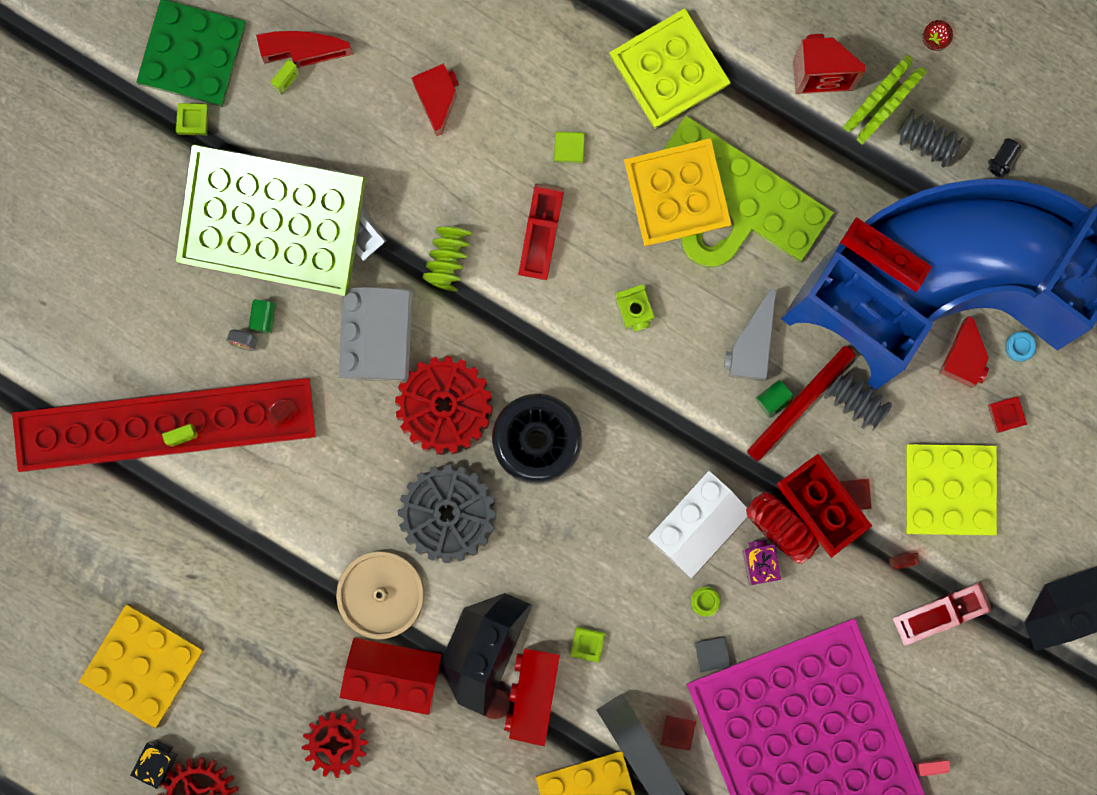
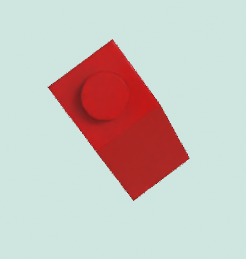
(437, 94)
(966, 356)

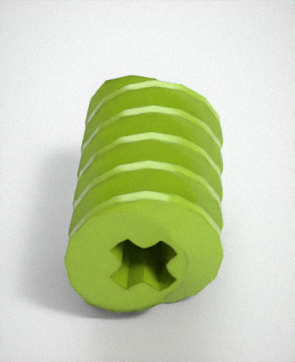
(446, 257)

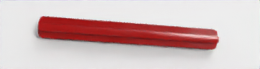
(801, 403)

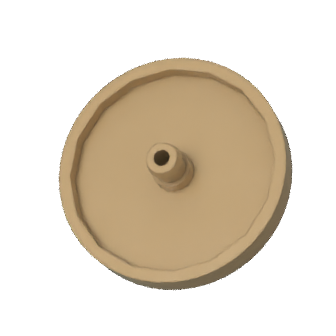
(380, 595)

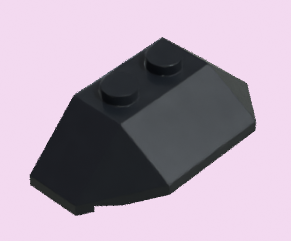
(1064, 610)
(483, 649)

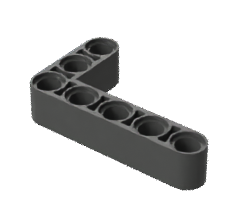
(638, 748)

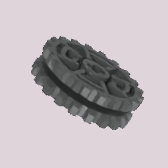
(423, 514)

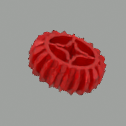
(782, 528)
(192, 785)

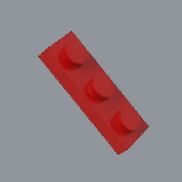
(886, 254)

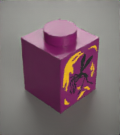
(761, 563)

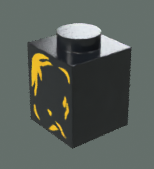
(154, 763)

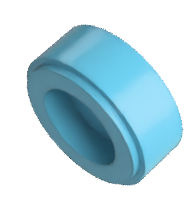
(1020, 346)

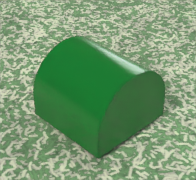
(262, 316)
(774, 398)

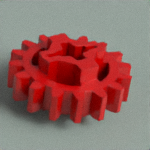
(335, 758)

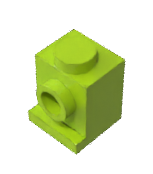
(631, 296)

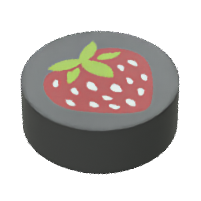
(242, 340)

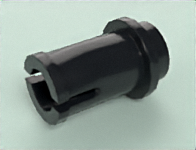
(1000, 164)

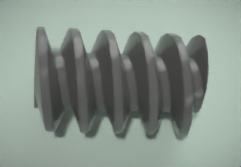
(929, 138)
(858, 400)

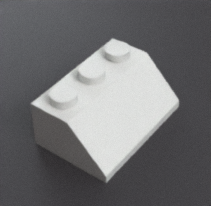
(699, 524)

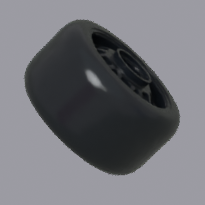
(531, 415)

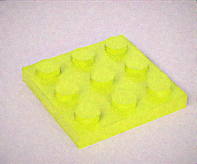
(669, 68)
(950, 489)

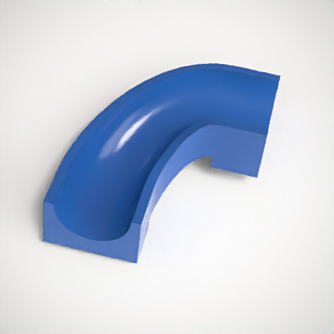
(987, 247)

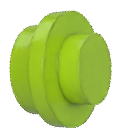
(705, 601)

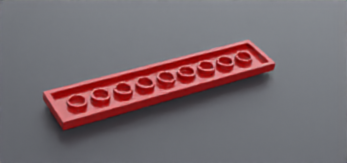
(135, 426)

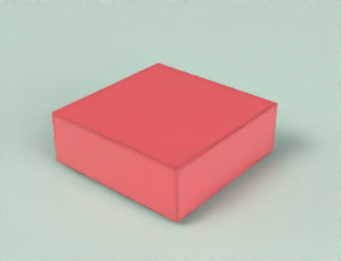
(932, 767)

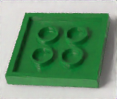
(191, 52)

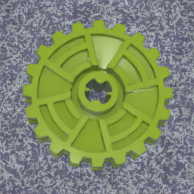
(884, 99)

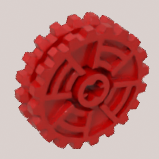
(444, 382)

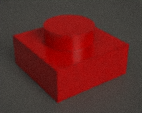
(1007, 414)

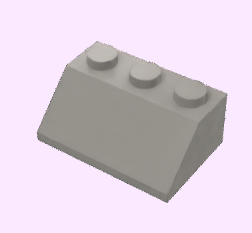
(375, 334)

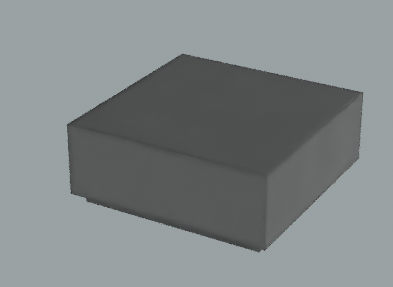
(712, 654)

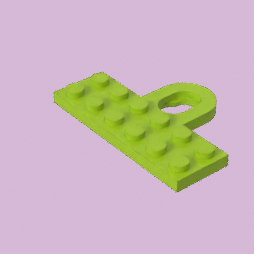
(755, 203)

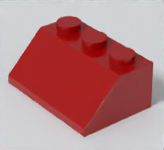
(825, 66)
(824, 505)
(390, 676)
(532, 696)

